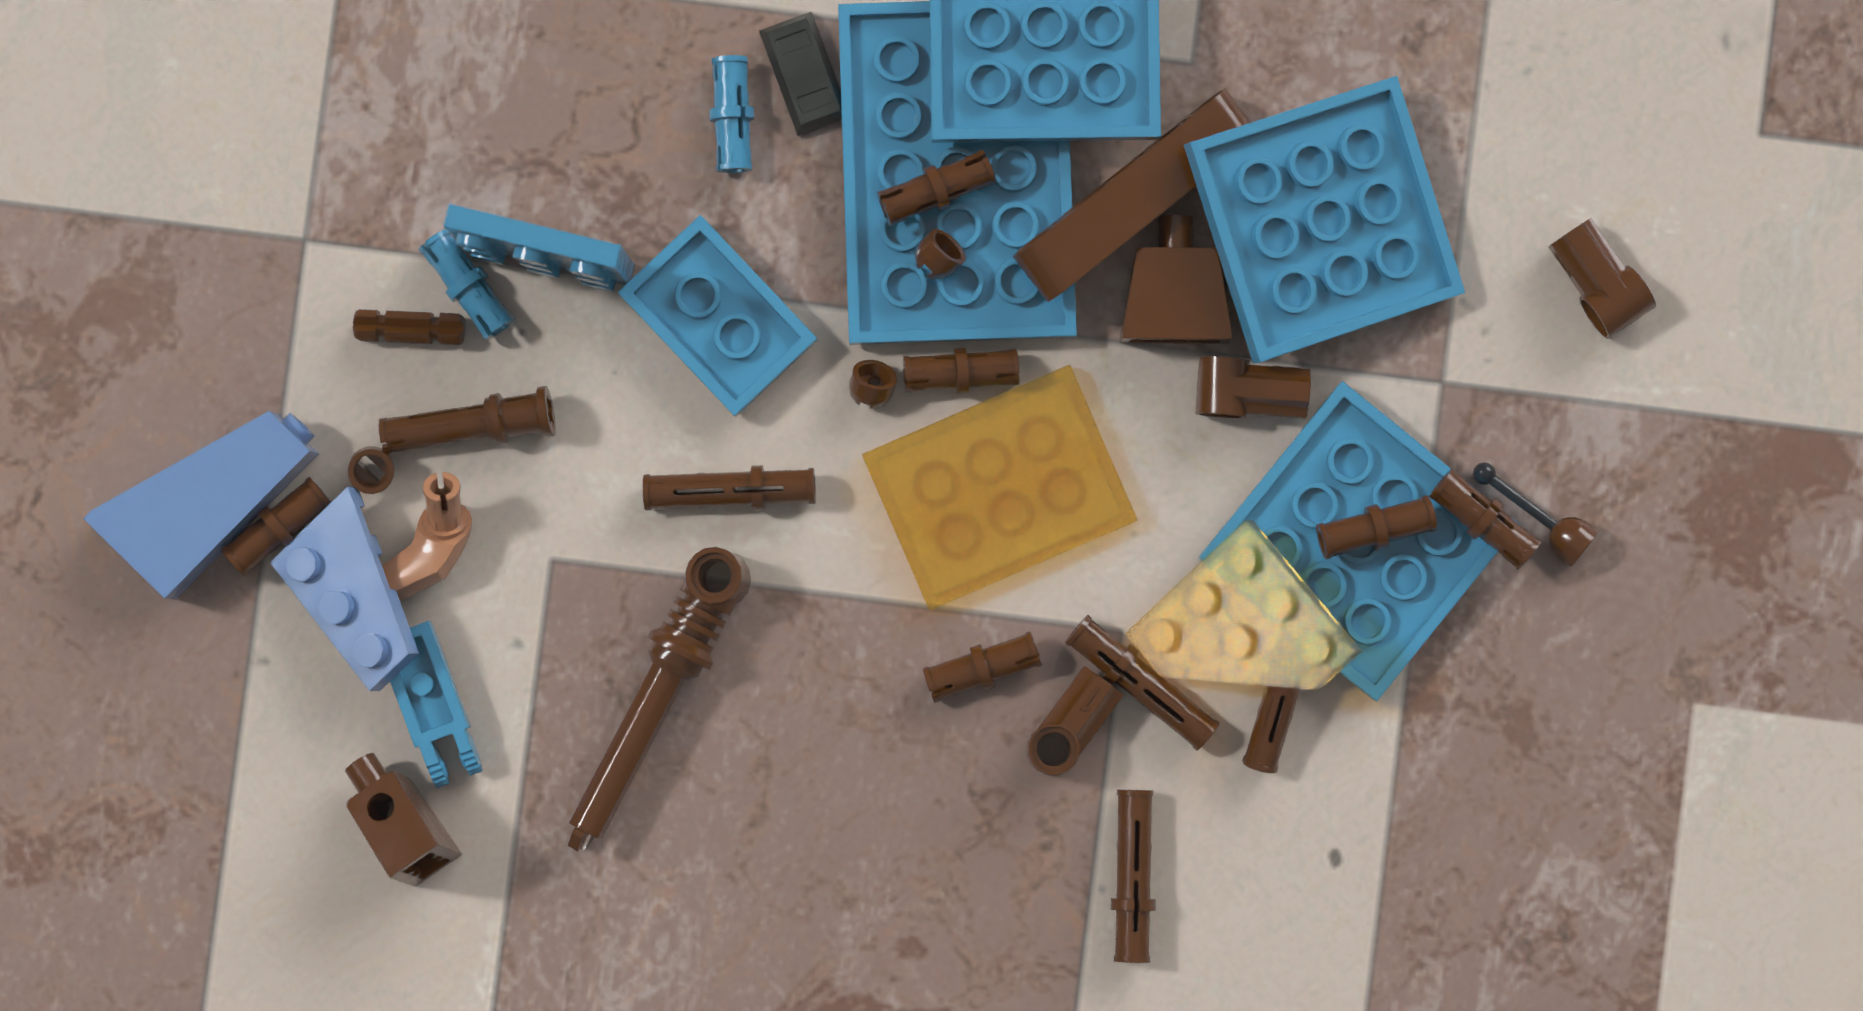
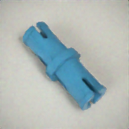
(731, 114)
(466, 284)

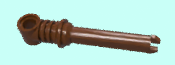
(677, 655)

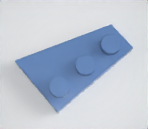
(343, 587)

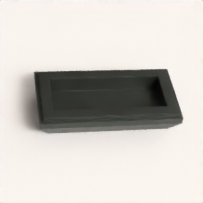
(803, 73)

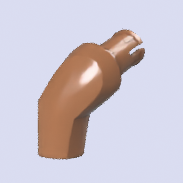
(437, 540)

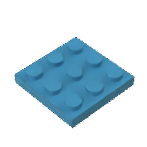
(539, 248)

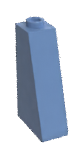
(188, 512)

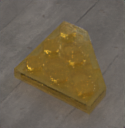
(1244, 622)

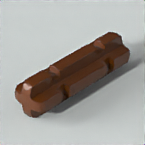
(409, 327)

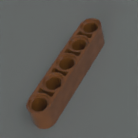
(1123, 202)

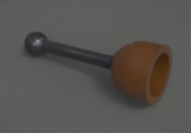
(1567, 536)

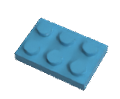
(717, 316)

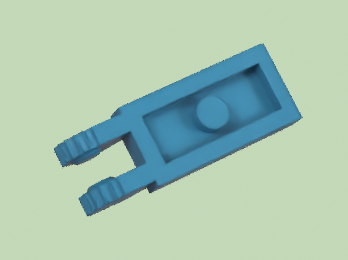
(434, 706)

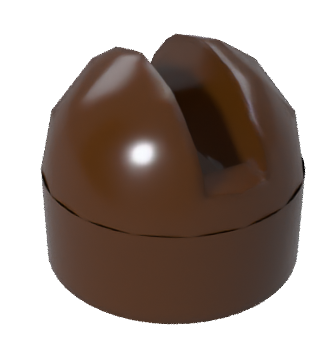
(939, 254)
(876, 373)
(363, 478)

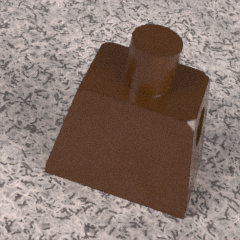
(1176, 291)
(412, 839)

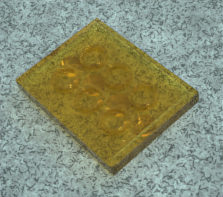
(999, 487)

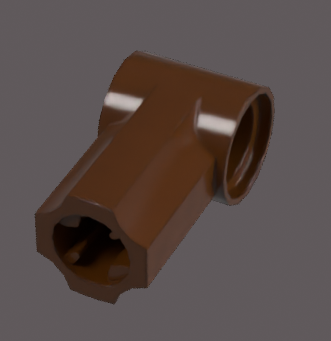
(1609, 291)
(1235, 388)
(1075, 718)

